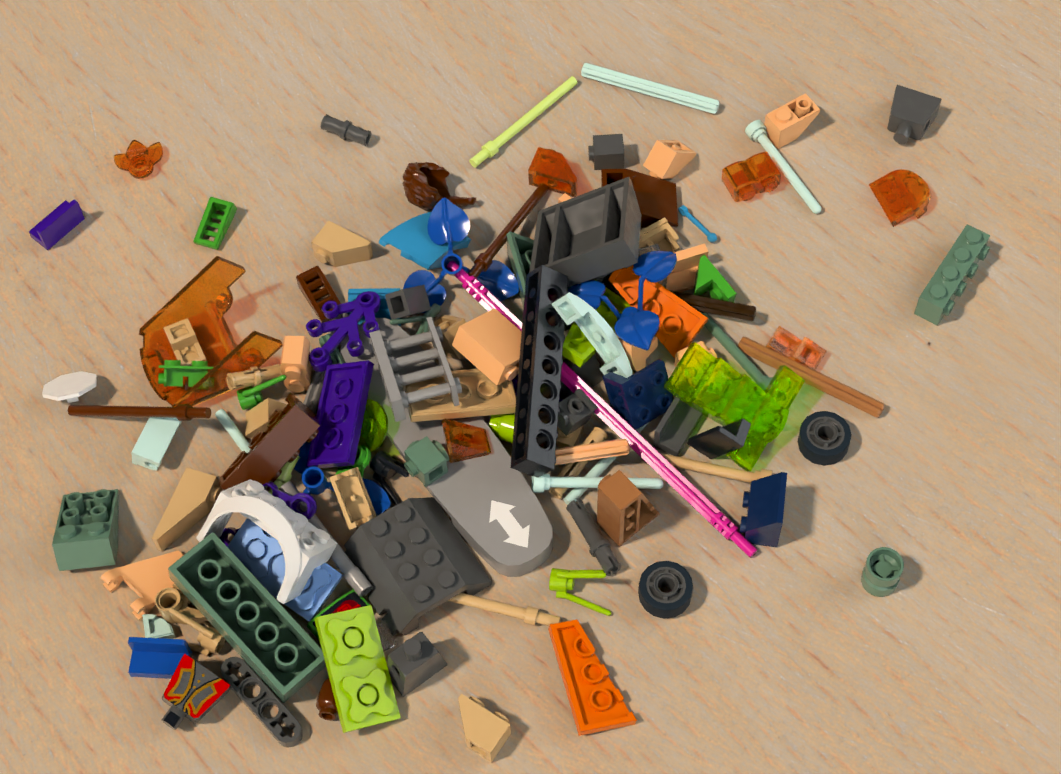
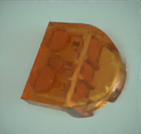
(901, 195)

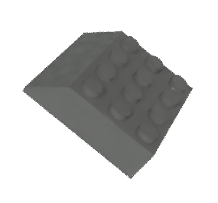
(589, 233)

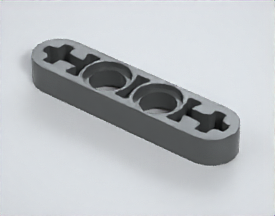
(264, 699)

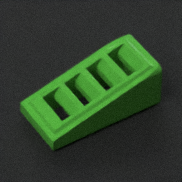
(213, 205)

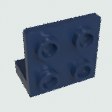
(640, 395)

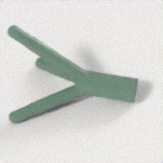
(435, 309)

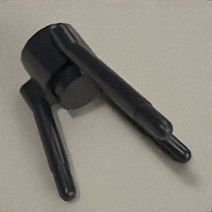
(387, 467)

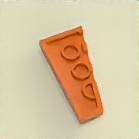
(678, 319)

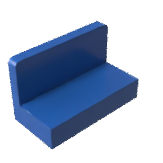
(156, 656)

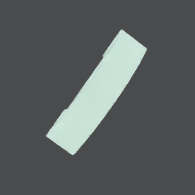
(597, 331)

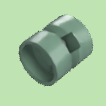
(882, 572)

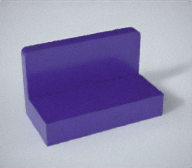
(57, 224)

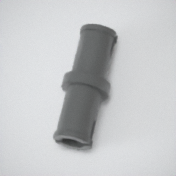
(346, 130)

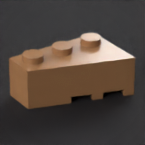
(622, 508)

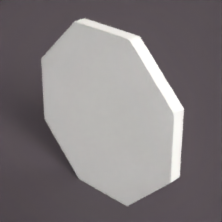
(70, 386)

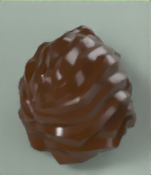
(427, 185)

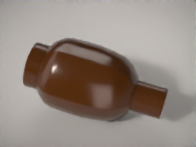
(326, 702)

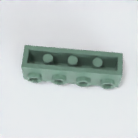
(952, 274)

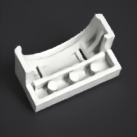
(300, 541)

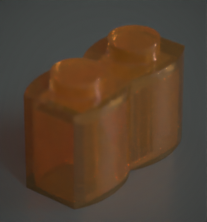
(751, 177)

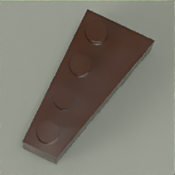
(274, 447)

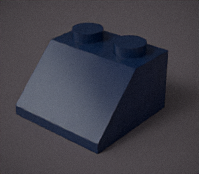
(764, 510)

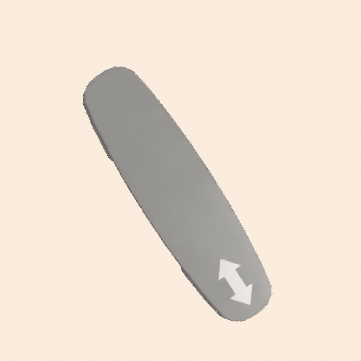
(482, 494)

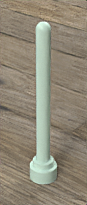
(757, 132)
(546, 481)

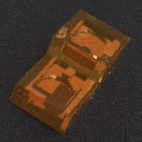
(802, 350)

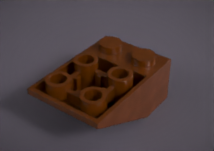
(654, 195)

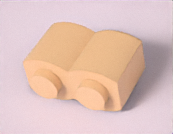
(296, 363)

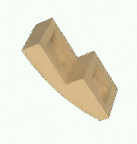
(184, 342)

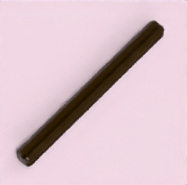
(709, 305)

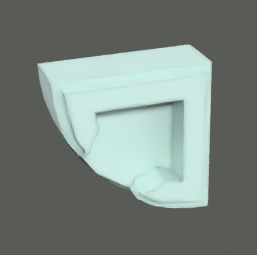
(157, 627)

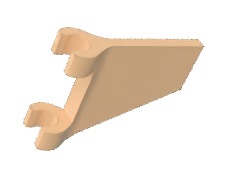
(144, 578)

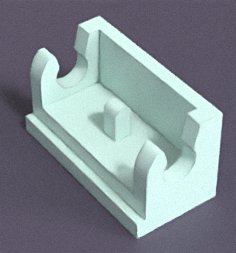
(154, 442)

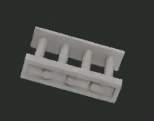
(395, 382)

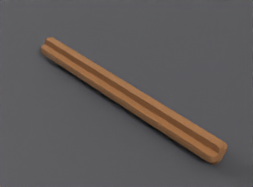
(812, 377)

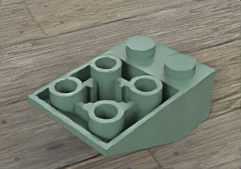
(87, 530)

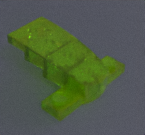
(728, 396)

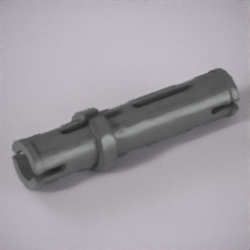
(598, 545)

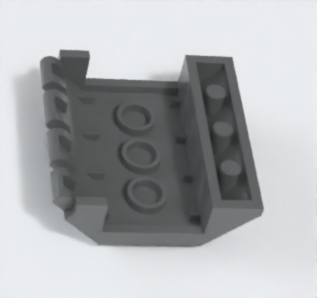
(413, 562)

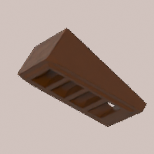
(312, 280)

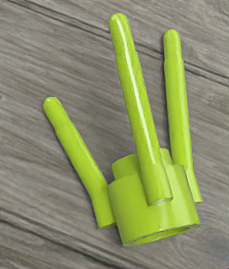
(563, 580)

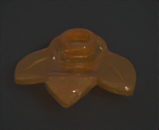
(139, 159)

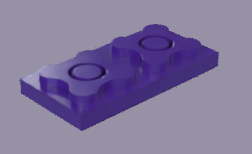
(340, 414)

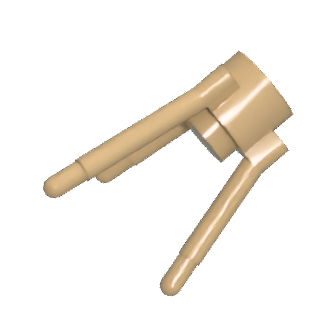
(209, 637)

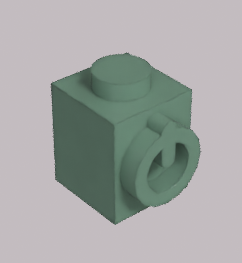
(426, 460)

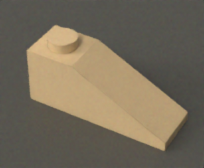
(188, 505)

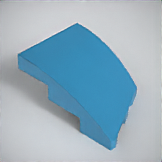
(416, 244)

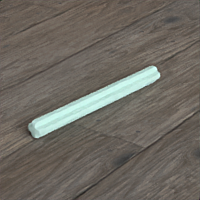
(650, 88)

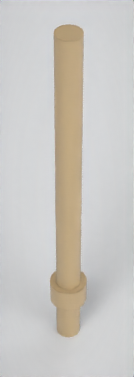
(530, 615)

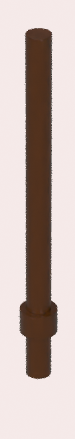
(485, 260)
(182, 412)

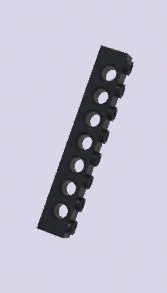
(539, 374)

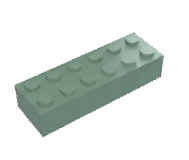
(248, 616)

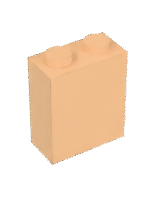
(491, 345)

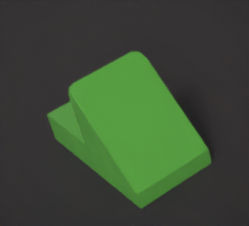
(711, 280)

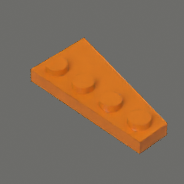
(589, 689)

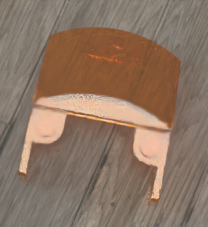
(204, 304)

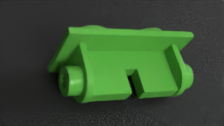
(174, 372)

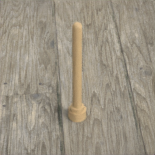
(717, 470)

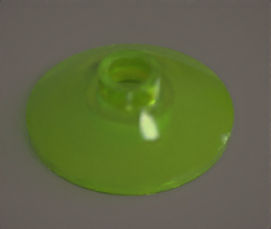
(374, 426)

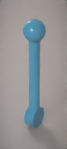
(712, 237)

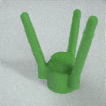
(252, 396)

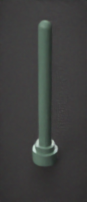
(761, 380)

